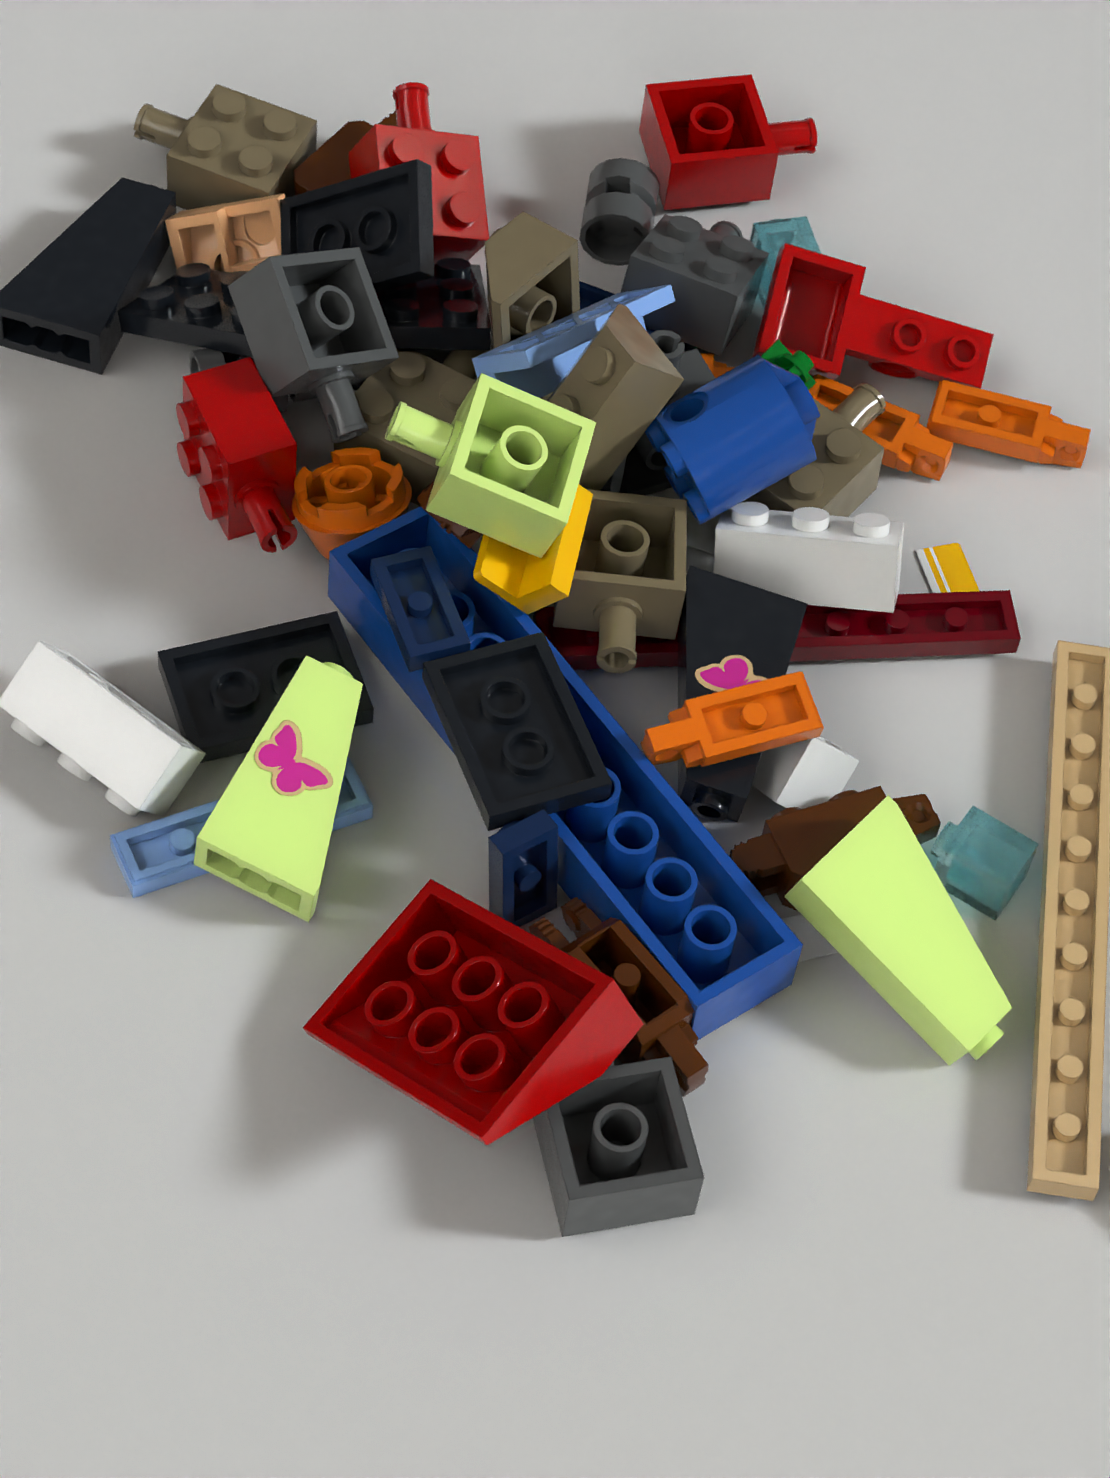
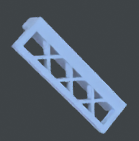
(545, 356)

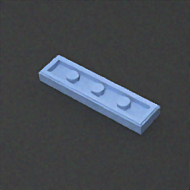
(164, 849)

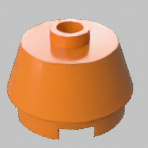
(349, 497)

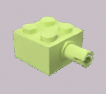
(502, 462)

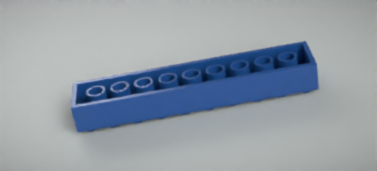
(624, 855)

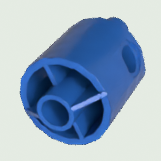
(735, 436)

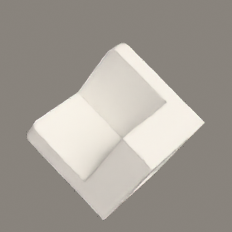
(804, 772)

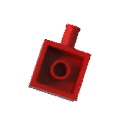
(715, 142)
(456, 169)
(239, 452)

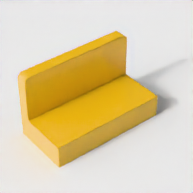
(531, 580)

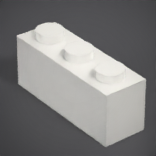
(812, 555)
(99, 731)

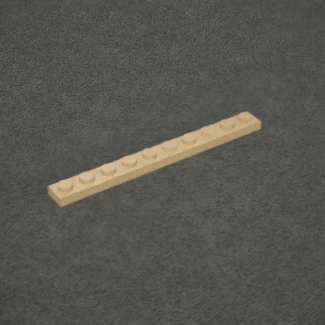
(1073, 930)

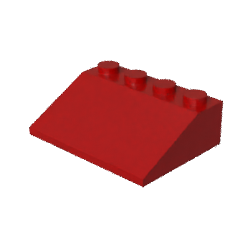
(474, 1016)

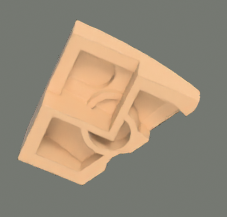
(227, 234)

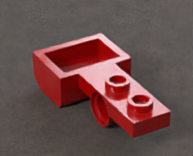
(819, 310)

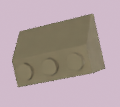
(529, 278)
(621, 386)

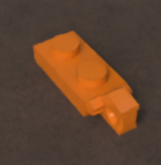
(1005, 426)
(904, 439)
(736, 723)

